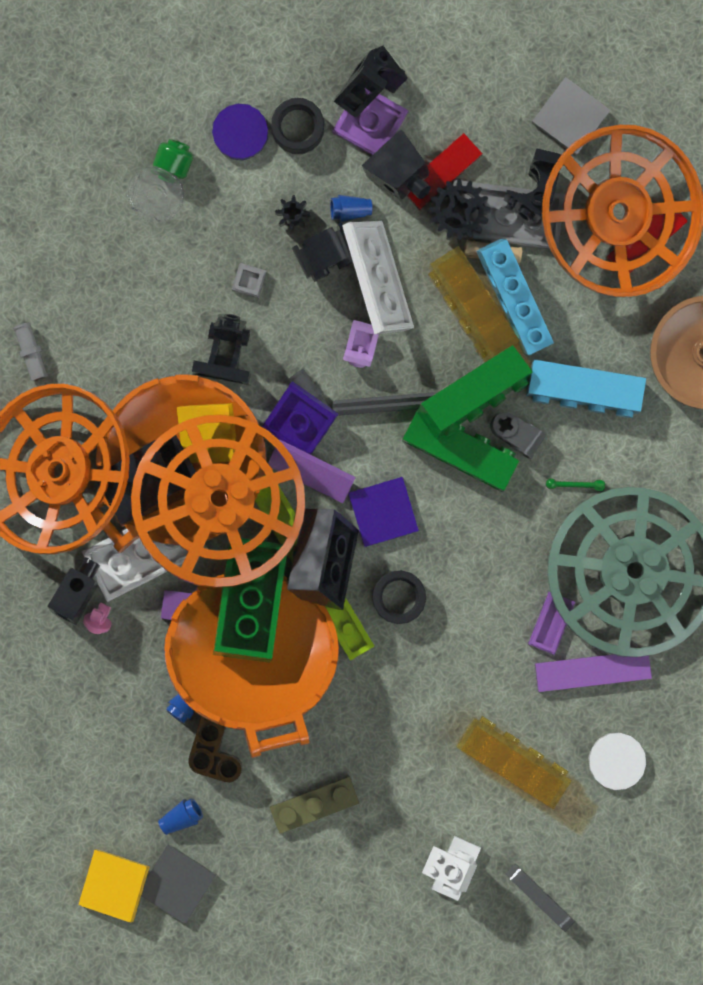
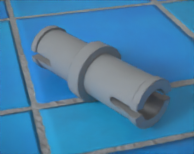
(30, 351)

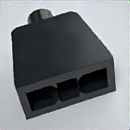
(398, 168)
(72, 604)

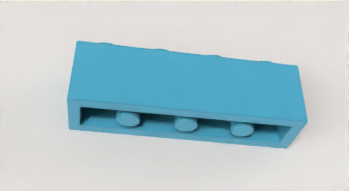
(586, 387)

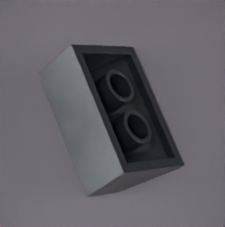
(323, 558)

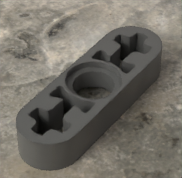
(539, 897)

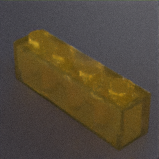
(473, 304)
(514, 763)

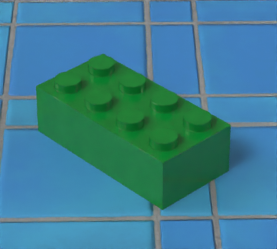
(251, 609)

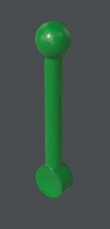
(598, 485)

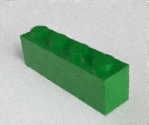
(475, 392)
(465, 453)

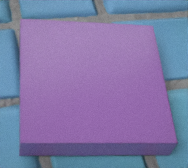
(373, 126)

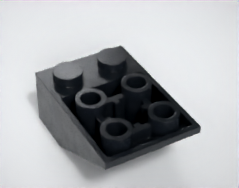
(150, 483)

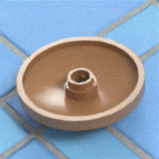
(678, 352)

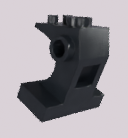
(374, 73)
(530, 204)
(229, 329)

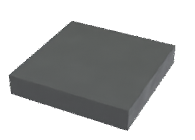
(177, 883)

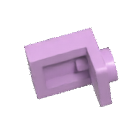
(361, 345)

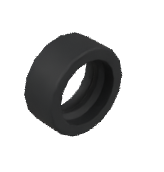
(291, 105)
(396, 576)

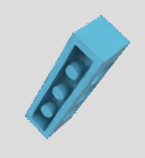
(514, 296)

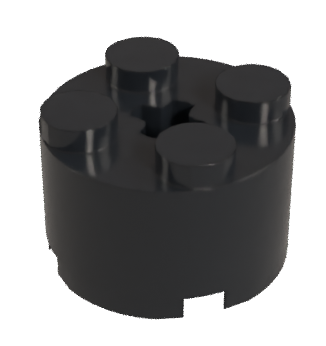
(323, 252)

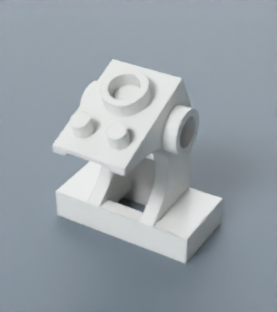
(452, 868)

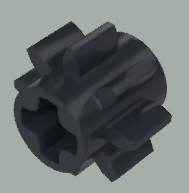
(287, 208)

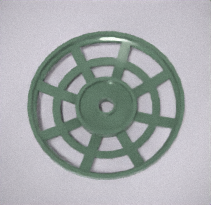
(615, 576)

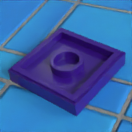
(300, 419)
(383, 511)

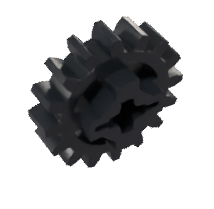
(470, 206)

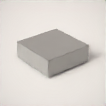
(249, 280)

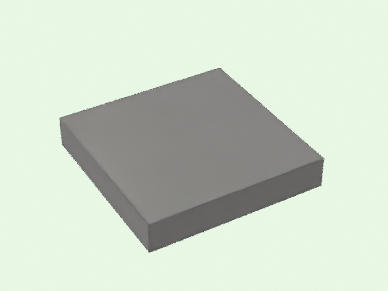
(570, 114)

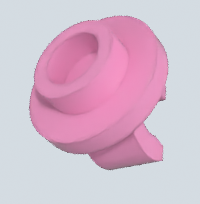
(97, 620)

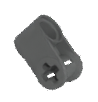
(521, 435)

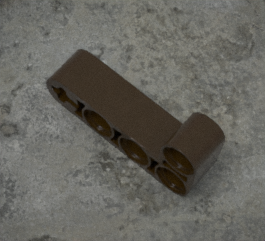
(216, 757)

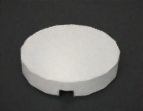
(617, 761)

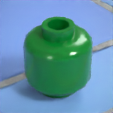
(174, 157)

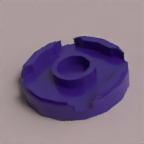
(240, 131)

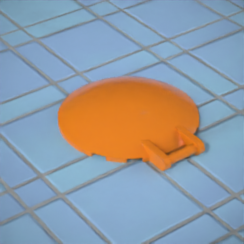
(150, 413)
(250, 692)

